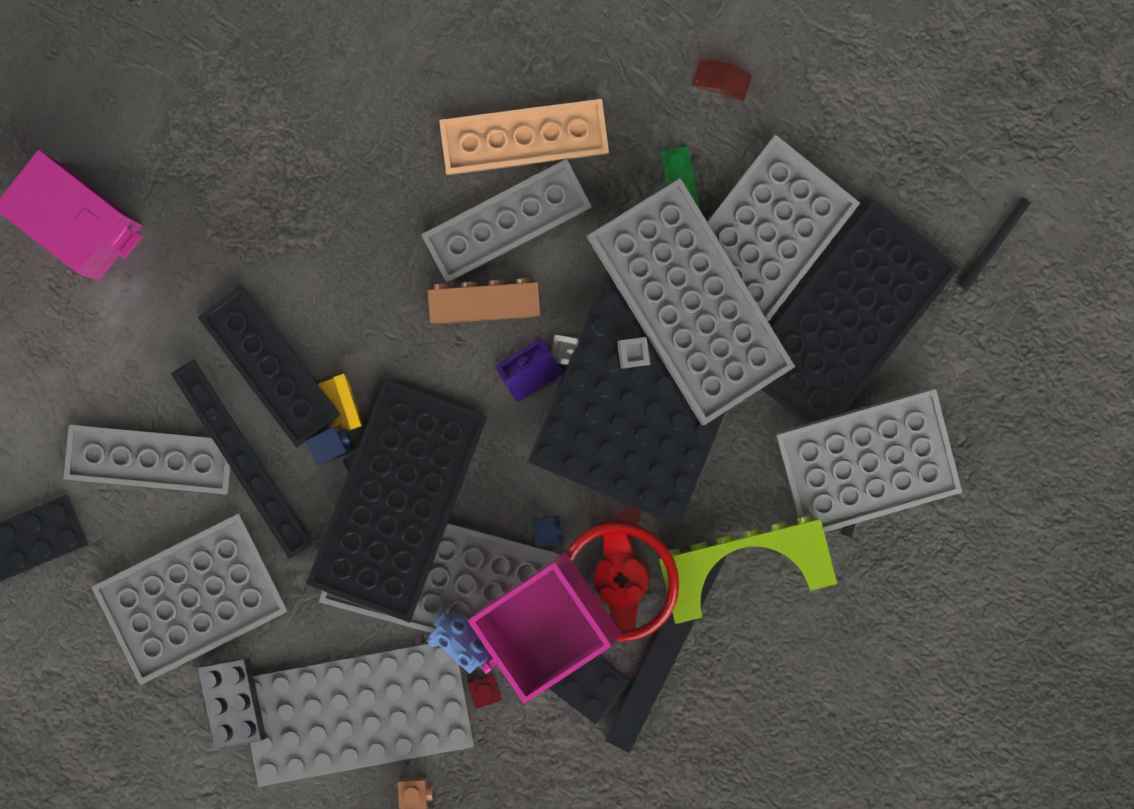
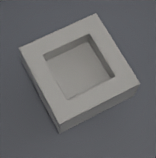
(633, 352)

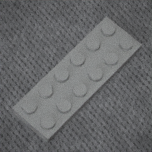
(506, 221)
(145, 459)

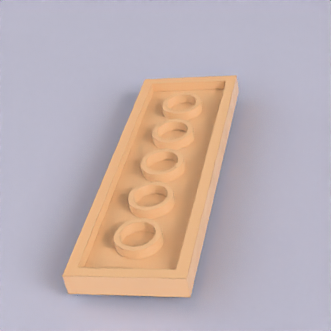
(524, 137)

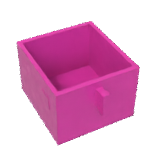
(69, 217)
(544, 628)

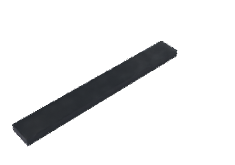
(241, 459)
(653, 674)

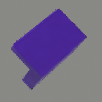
(528, 370)

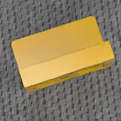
(342, 397)

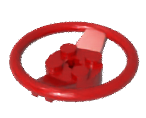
(621, 557)

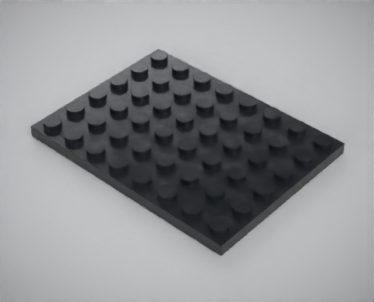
(623, 427)

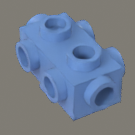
(459, 641)

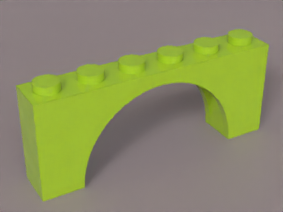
(800, 542)

